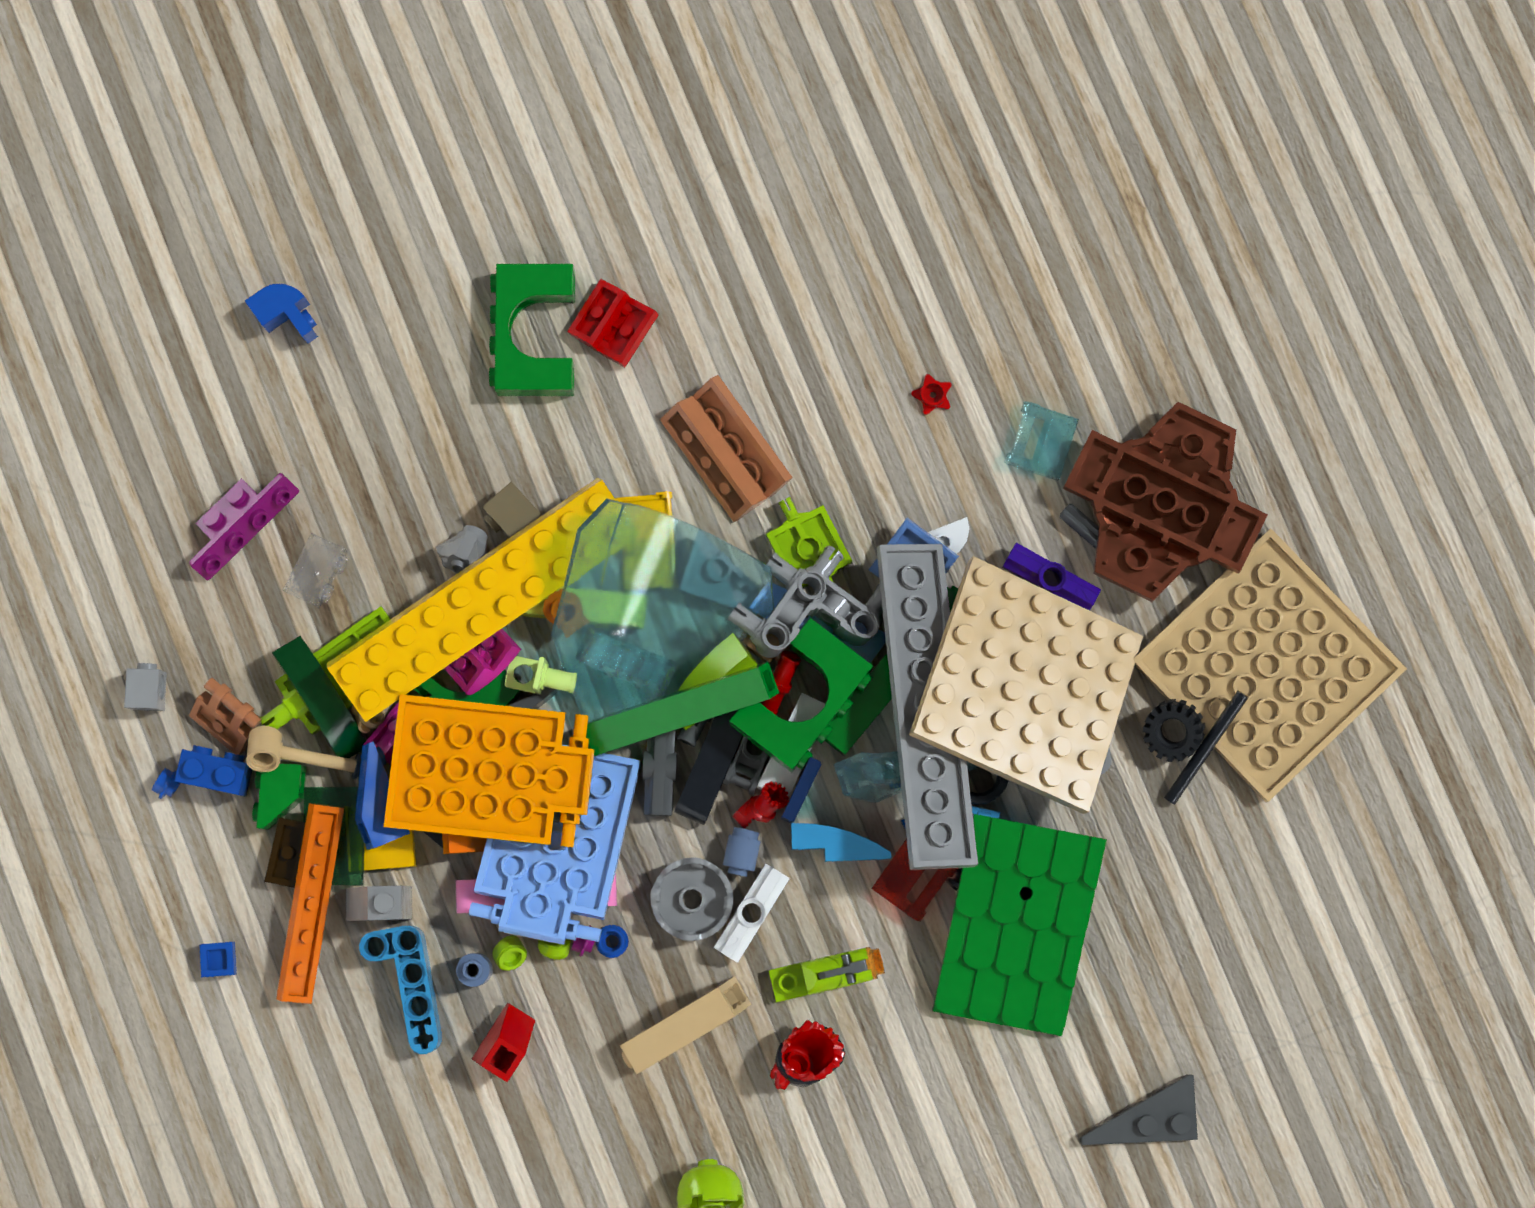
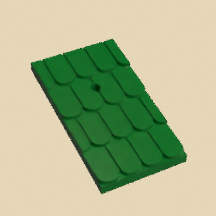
(1011, 955)

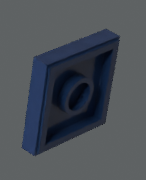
(801, 790)

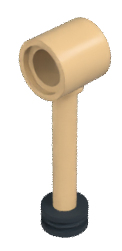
(266, 750)

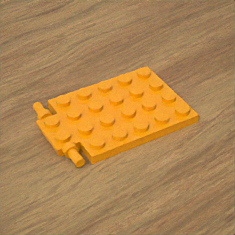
(487, 771)

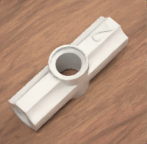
(740, 932)

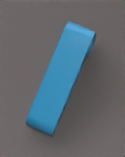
(410, 990)

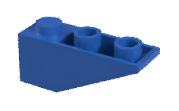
(373, 799)

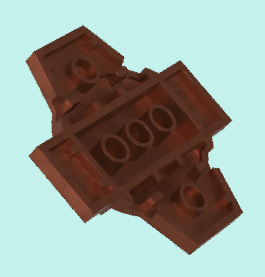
(1165, 502)

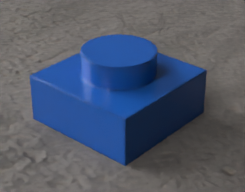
(218, 959)

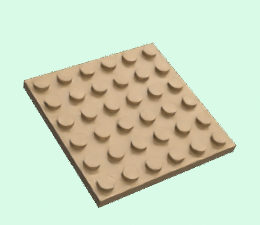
(1282, 645)
(1027, 685)

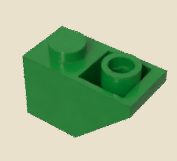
(278, 793)

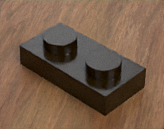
(285, 853)

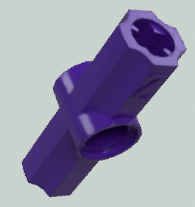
(1032, 566)

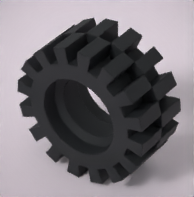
(1162, 745)

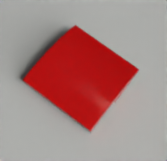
(612, 323)

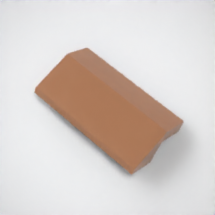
(726, 448)

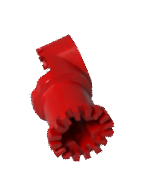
(762, 806)

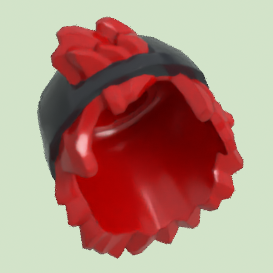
(807, 1056)

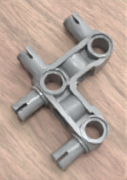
(828, 604)

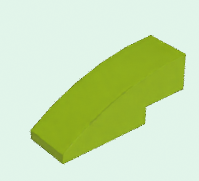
(723, 660)

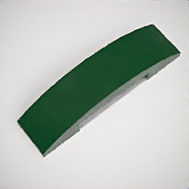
(320, 697)

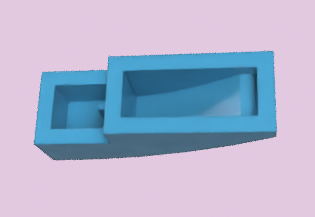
(837, 843)

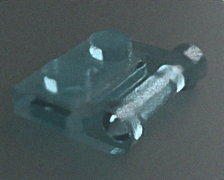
(1051, 445)

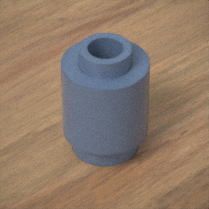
(741, 851)
(484, 965)

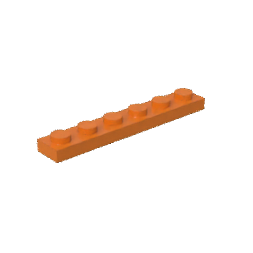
(310, 903)

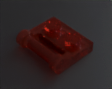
(899, 880)

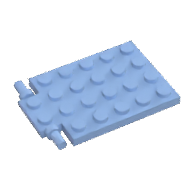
(554, 881)

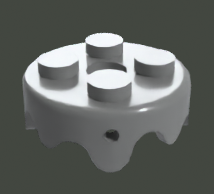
(668, 899)

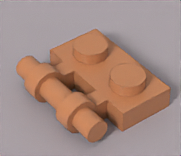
(219, 721)

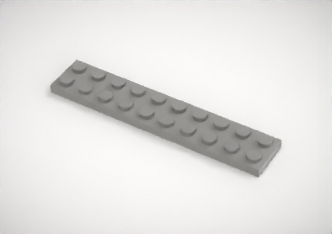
(932, 780)

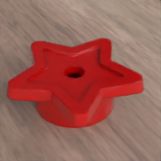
(939, 388)

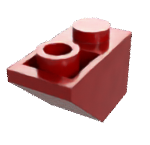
(505, 1042)

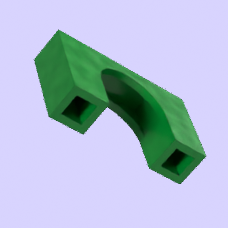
(516, 289)
(844, 674)

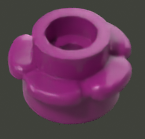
(582, 945)

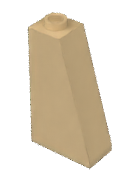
(685, 1025)

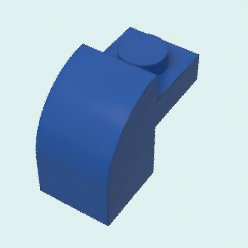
(280, 303)

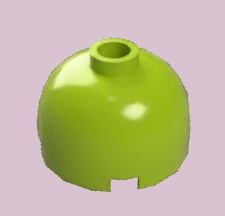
(710, 1187)

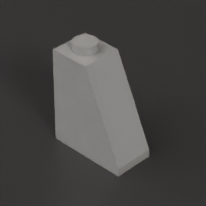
(379, 903)

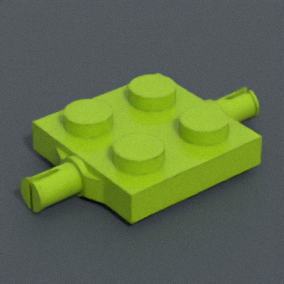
(805, 536)

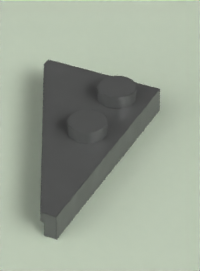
(1162, 1117)

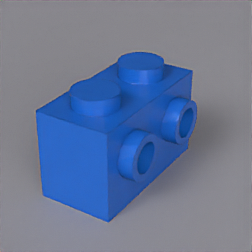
(213, 772)

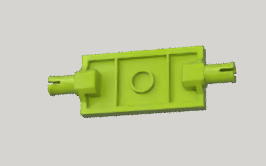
(292, 703)

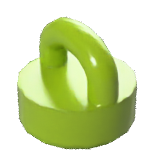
(554, 950)
(509, 953)

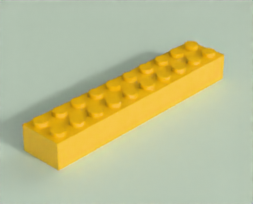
(465, 608)

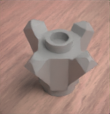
(463, 549)

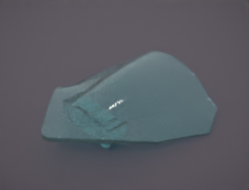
(648, 604)

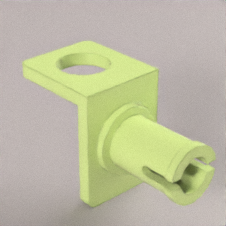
(542, 677)

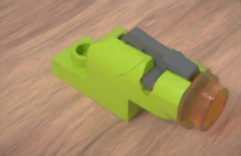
(826, 973)

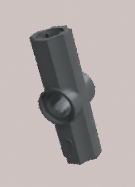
(659, 774)

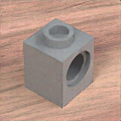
(145, 688)

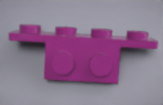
(237, 520)

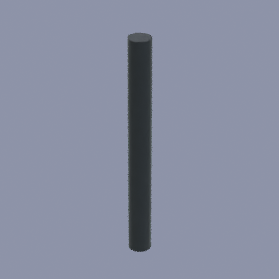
(1206, 747)

